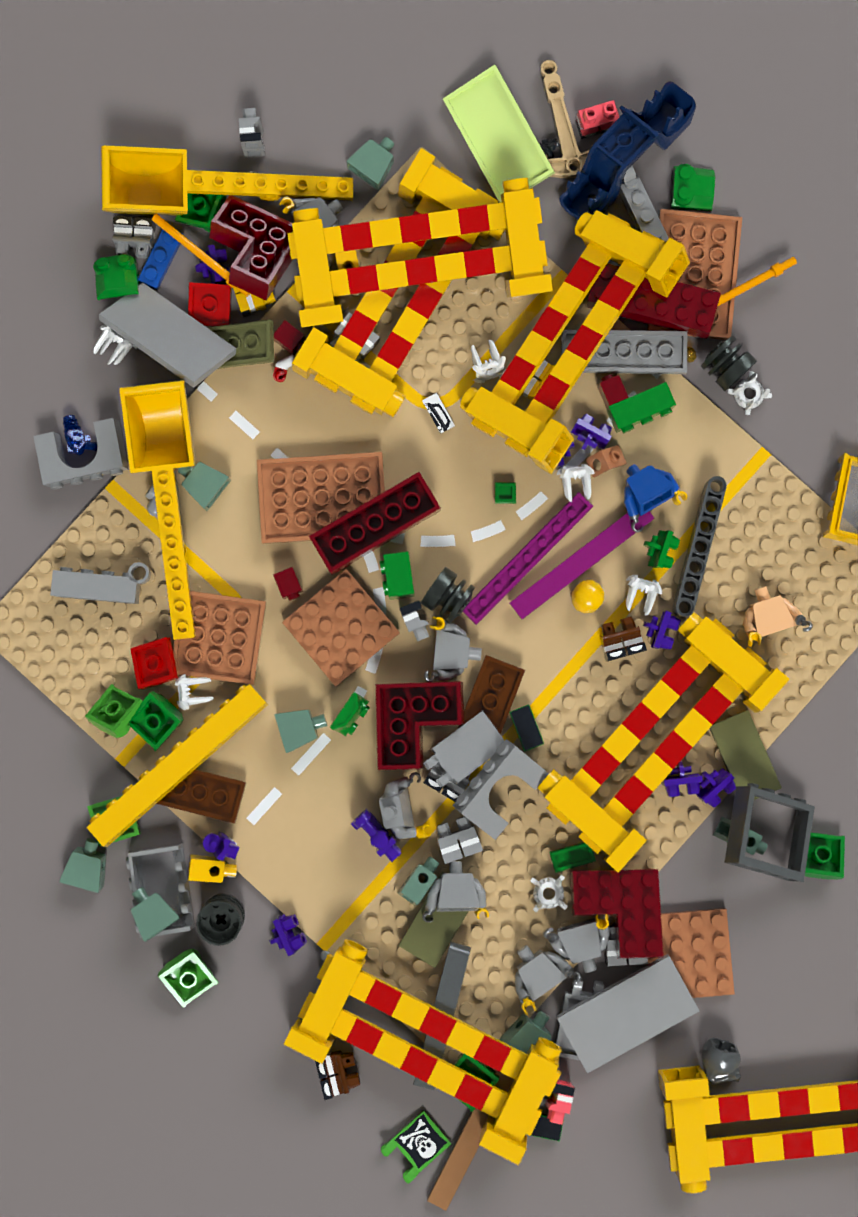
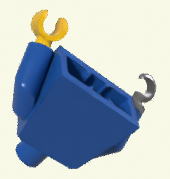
(647, 490)

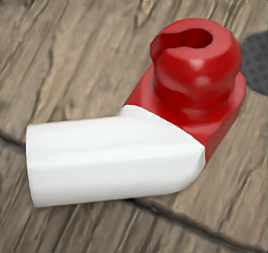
(281, 368)

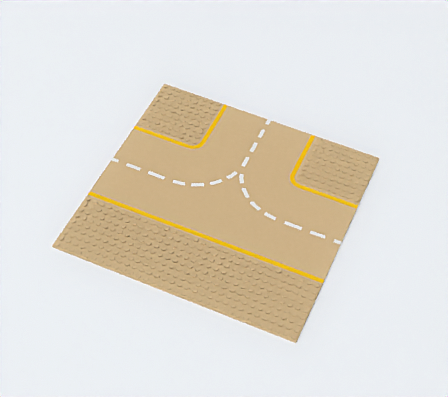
(302, 802)

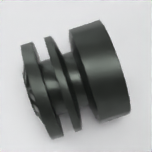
(728, 363)
(448, 595)
(224, 931)

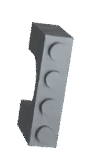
(109, 459)
(475, 799)

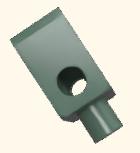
(372, 162)
(204, 483)
(298, 728)
(754, 841)
(86, 867)
(414, 890)
(152, 914)
(526, 1031)

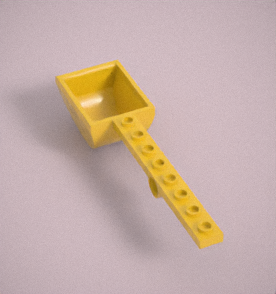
(158, 182)
(158, 442)

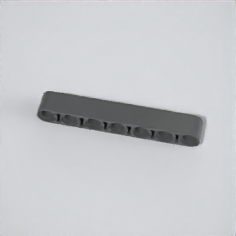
(706, 539)
(447, 996)

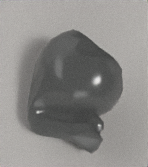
(721, 1061)

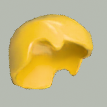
(587, 596)

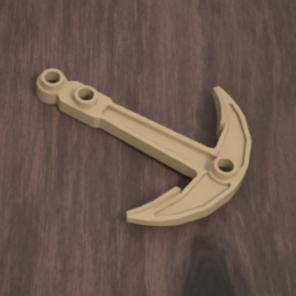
(568, 144)

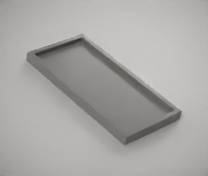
(168, 335)
(627, 1013)

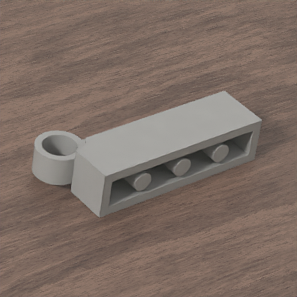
(640, 206)
(98, 586)

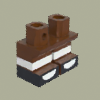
(630, 637)
(334, 1075)

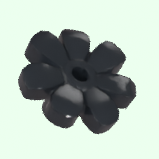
(548, 147)

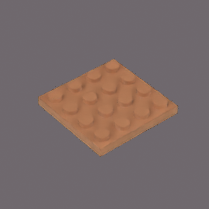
(341, 627)
(225, 639)
(699, 950)

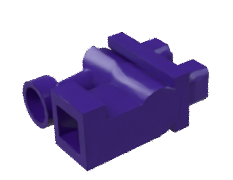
(379, 835)

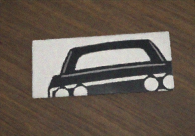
(438, 413)

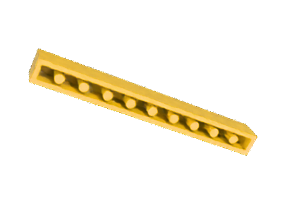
(176, 766)

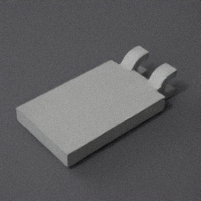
(465, 749)
(571, 999)

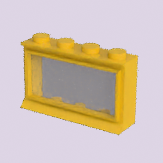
(844, 514)

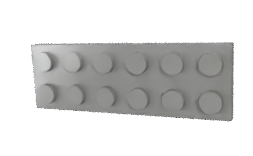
(637, 352)

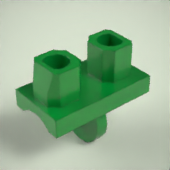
(659, 548)

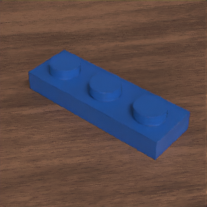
(159, 260)

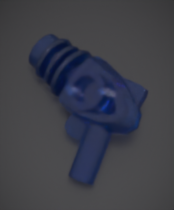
(75, 437)

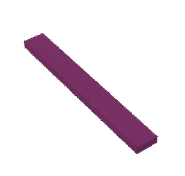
(527, 558)
(577, 564)

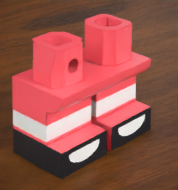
(597, 116)
(560, 1102)

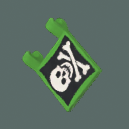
(419, 1142)

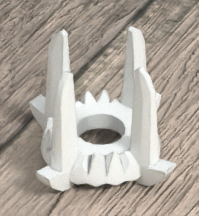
(108, 336)
(497, 364)
(760, 393)
(581, 472)
(645, 585)
(183, 683)
(538, 890)

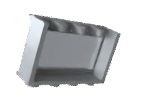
(163, 872)

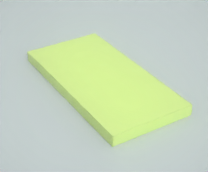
(497, 131)

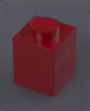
(289, 337)
(612, 390)
(288, 584)

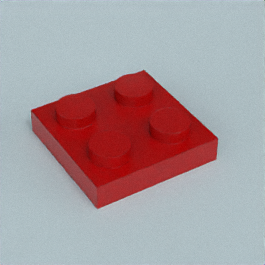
(210, 303)
(154, 663)

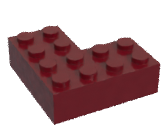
(261, 244)
(403, 712)
(632, 899)

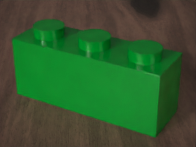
(641, 408)

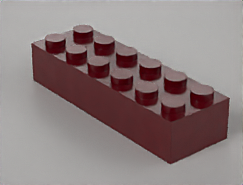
(684, 309)
(375, 523)

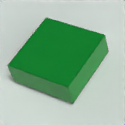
(505, 492)

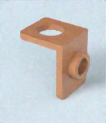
(609, 459)

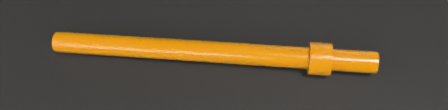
(195, 250)
(775, 270)

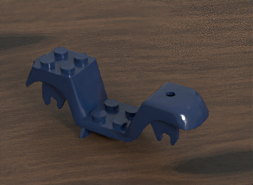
(623, 144)

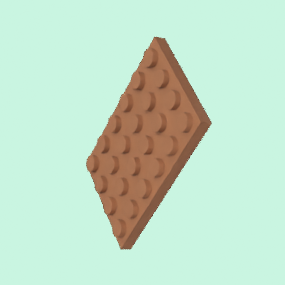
(713, 255)
(313, 491)

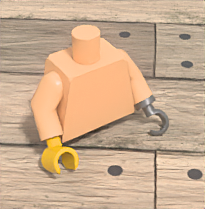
(771, 616)

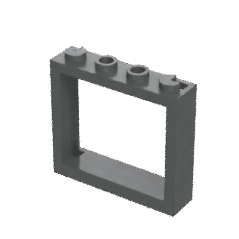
(740, 829)

